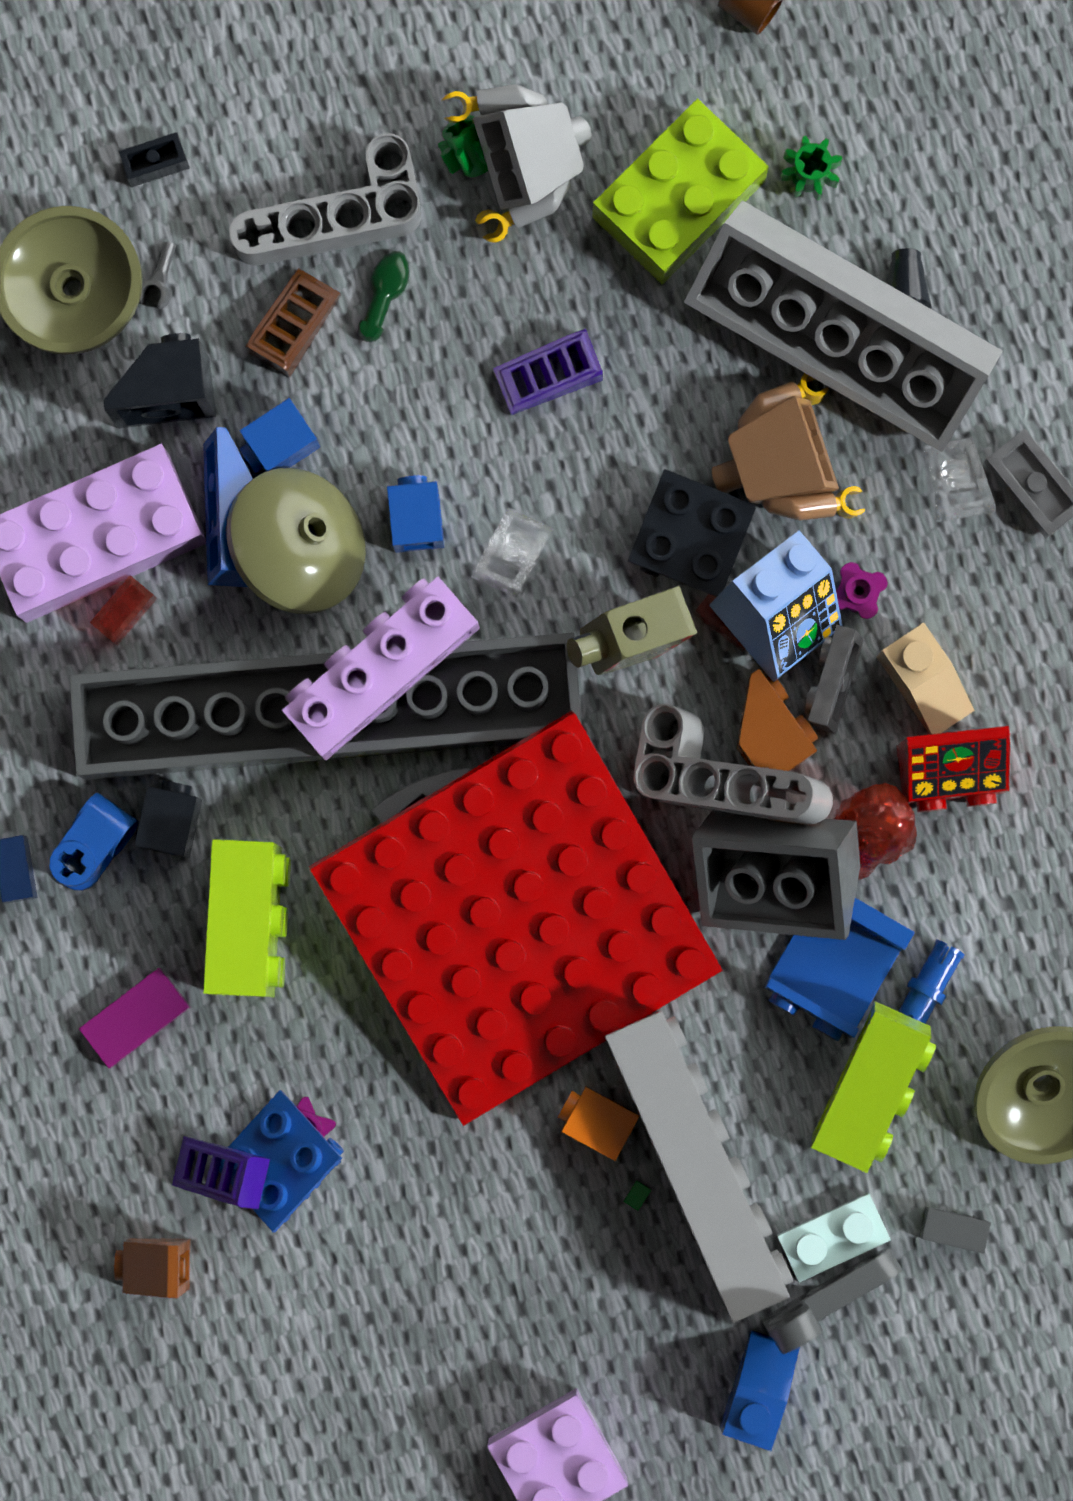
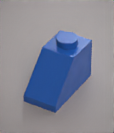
(759, 1392)

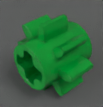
(463, 148)
(807, 153)

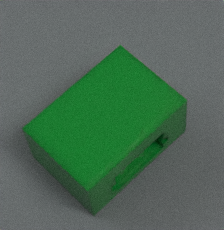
(637, 1195)

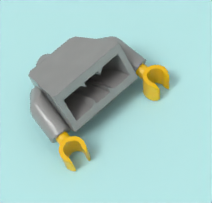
(527, 150)

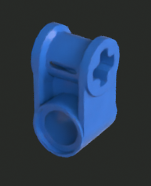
(99, 834)

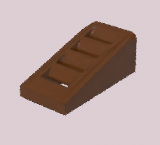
(270, 355)

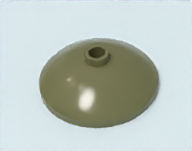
(60, 248)
(279, 553)
(1024, 1116)

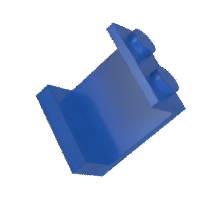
(837, 976)

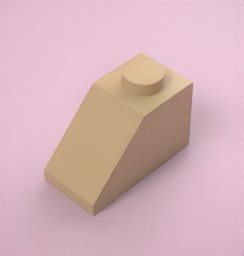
(926, 679)

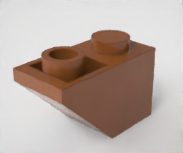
(769, 731)

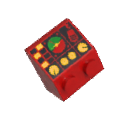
(955, 767)

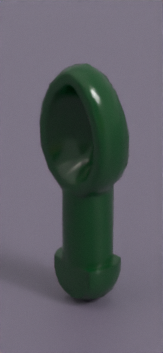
(387, 284)

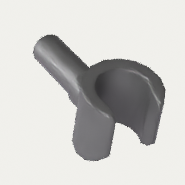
(160, 276)

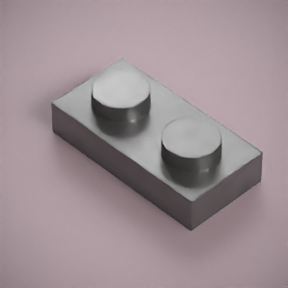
(1033, 482)
(839, 659)

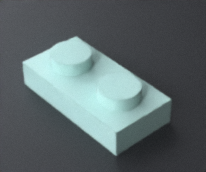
(833, 1237)

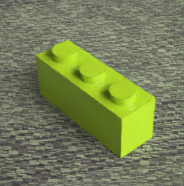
(873, 1088)

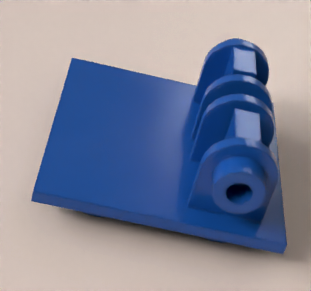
(296, 1155)

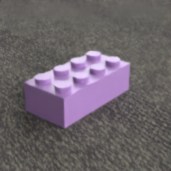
(95, 533)

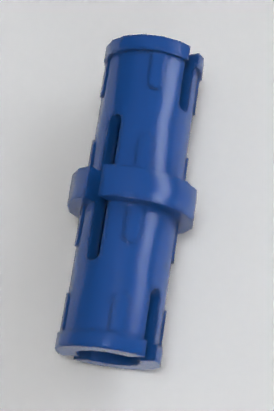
(930, 983)

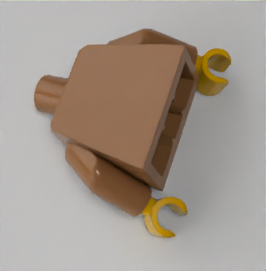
(784, 457)

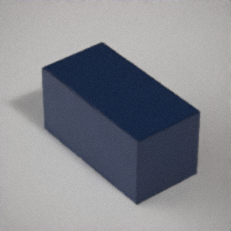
(16, 870)

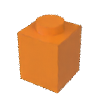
(597, 1122)

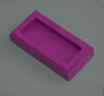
(134, 1018)

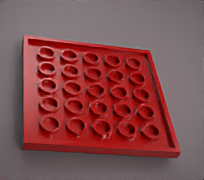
(516, 917)

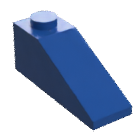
(223, 479)

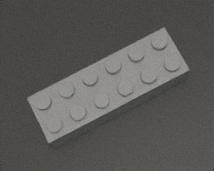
(842, 325)
(697, 1167)

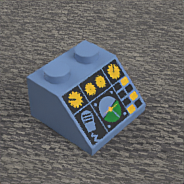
(782, 605)

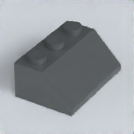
(777, 874)

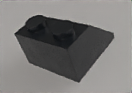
(164, 385)

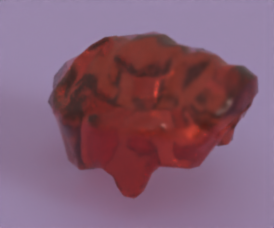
(883, 825)

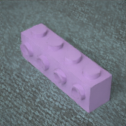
(381, 667)

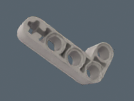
(326, 209)
(732, 781)

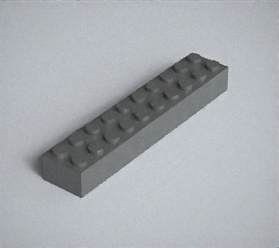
(234, 713)

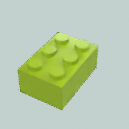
(679, 191)
(246, 918)

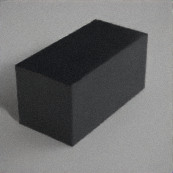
(154, 159)

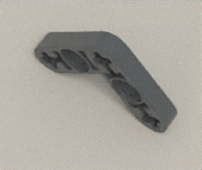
(798, 1320)

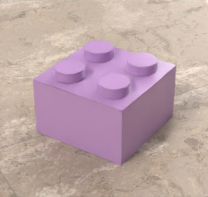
(558, 1455)

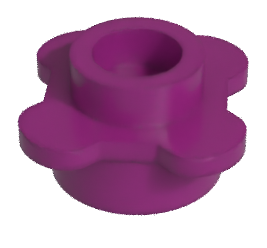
(871, 583)

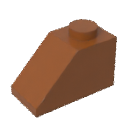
(154, 1267)

